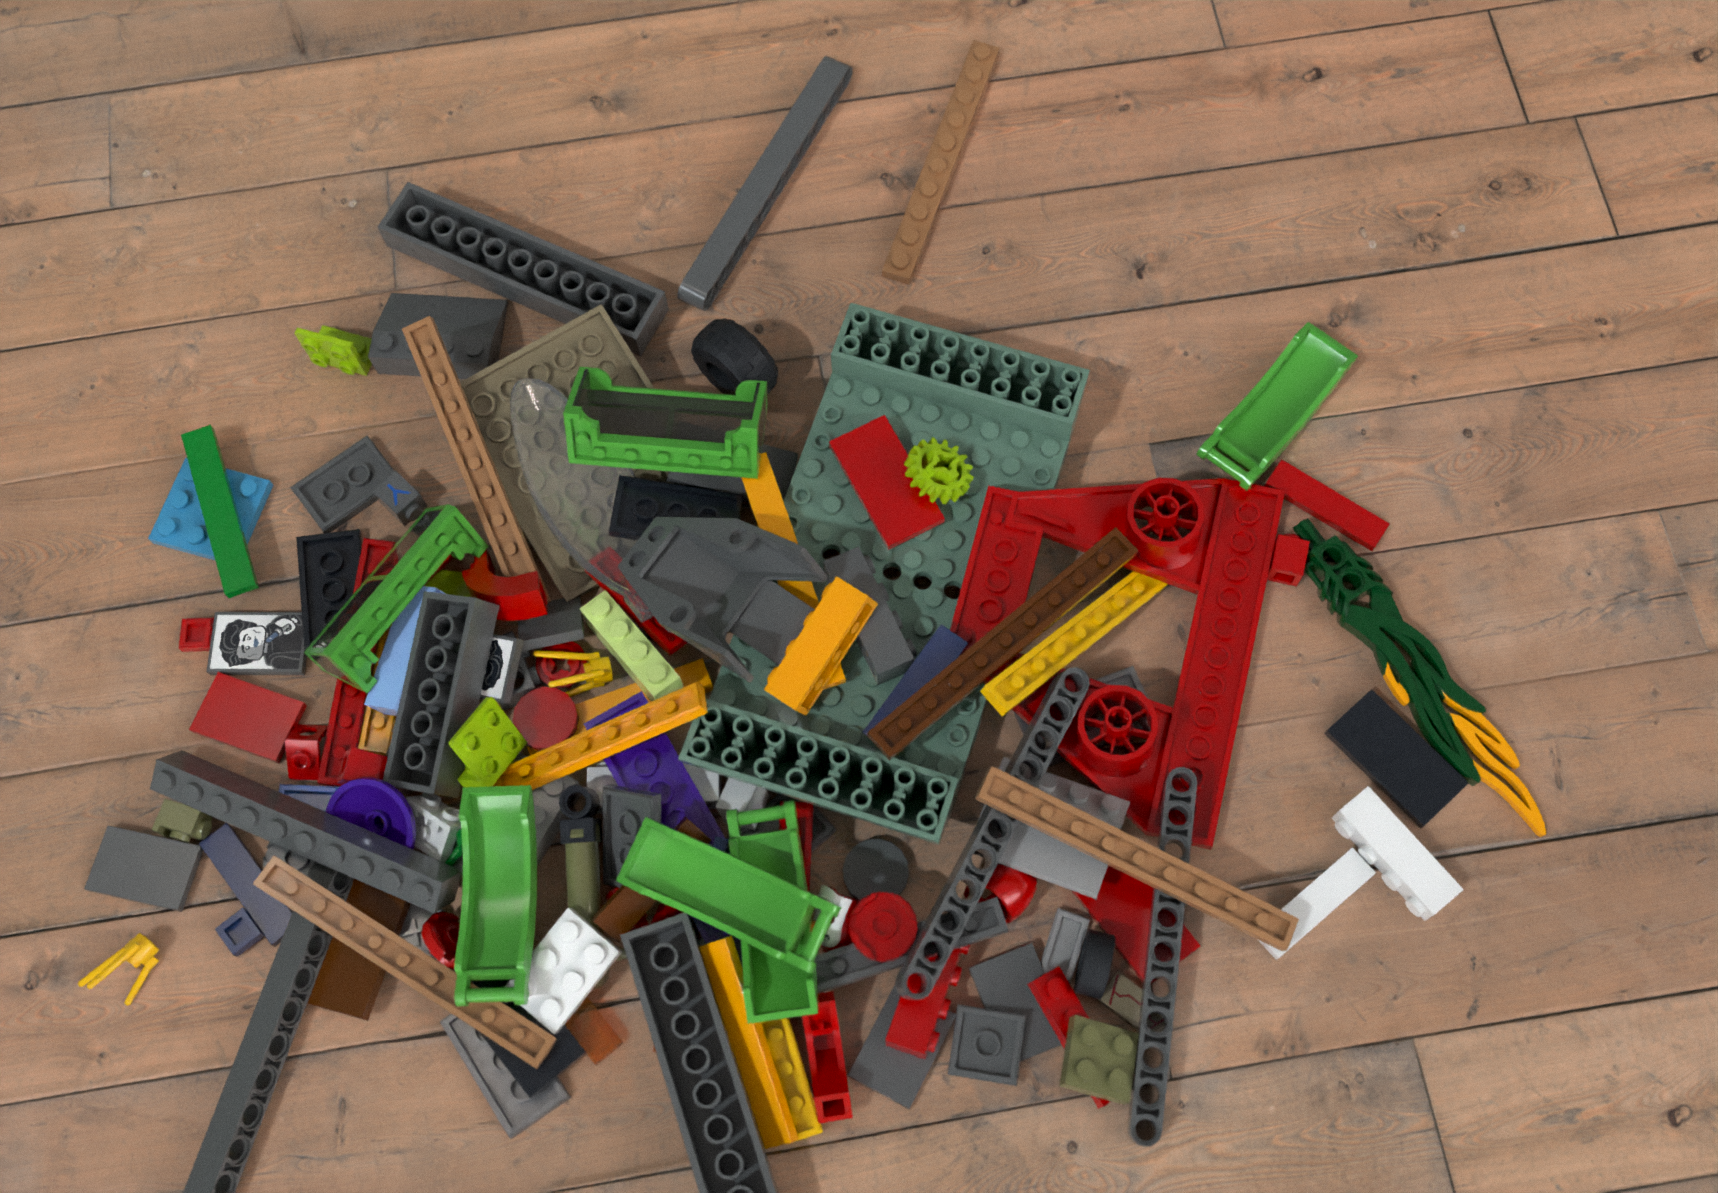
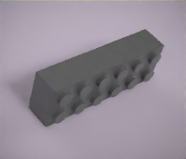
(440, 692)

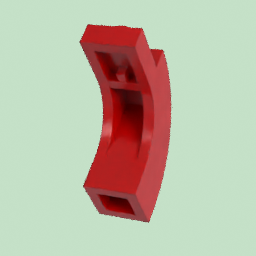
(517, 596)
(827, 1061)

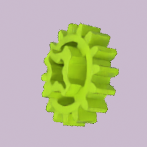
(938, 470)

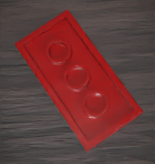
(876, 470)
(1124, 911)

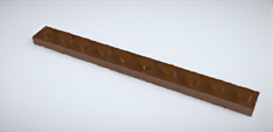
(1001, 644)

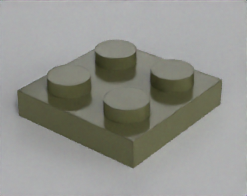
(1099, 1059)

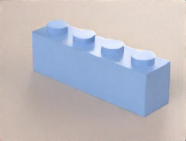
(395, 657)

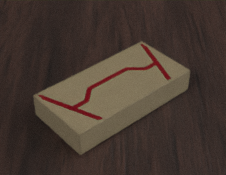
(1124, 1000)

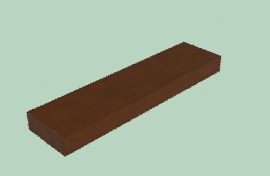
(628, 906)

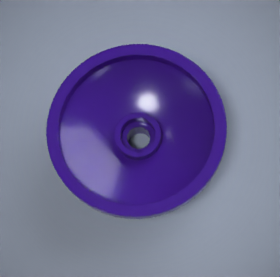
(368, 799)

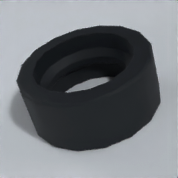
(1094, 964)

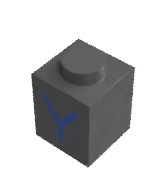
(400, 498)

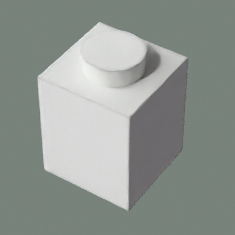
(741, 797)

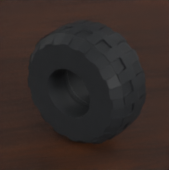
(732, 355)

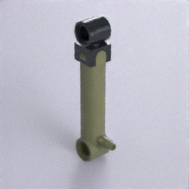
(581, 840)

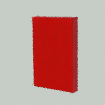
(247, 717)

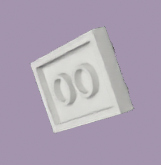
(566, 969)

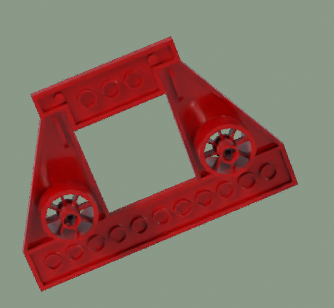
(1219, 560)

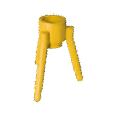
(595, 672)
(136, 952)

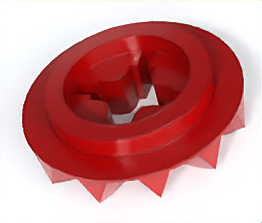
(546, 666)

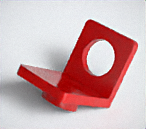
(304, 752)

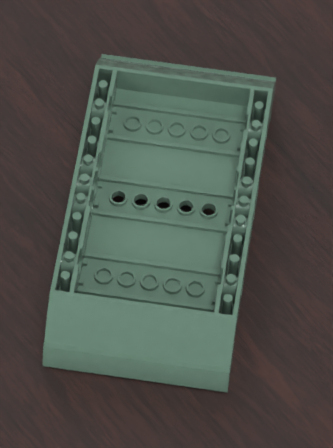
(1015, 426)

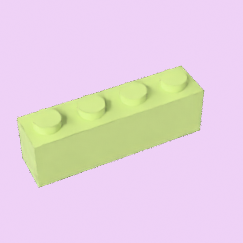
(630, 647)

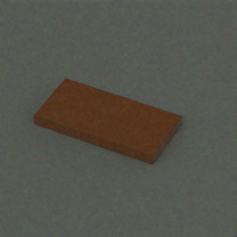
(346, 978)

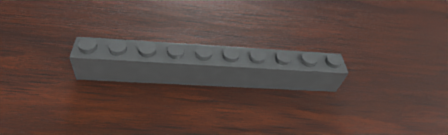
(307, 830)

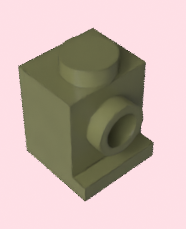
(182, 822)

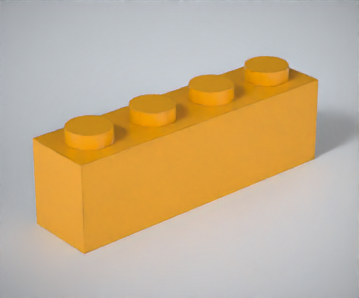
(820, 645)

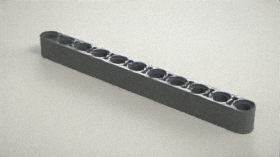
(764, 184)
(981, 841)
(1155, 969)
(264, 1047)

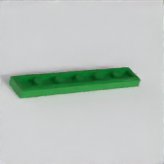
(219, 511)

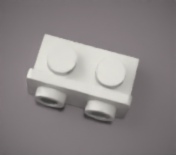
(434, 825)

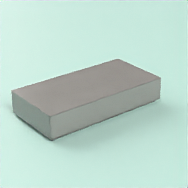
(1064, 942)

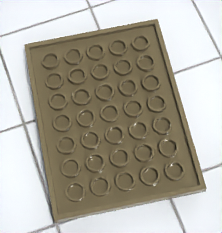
(555, 359)

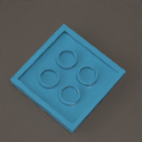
(181, 517)

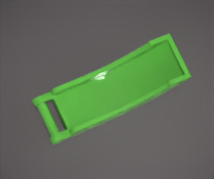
(1278, 405)
(496, 893)
(726, 893)
(771, 985)

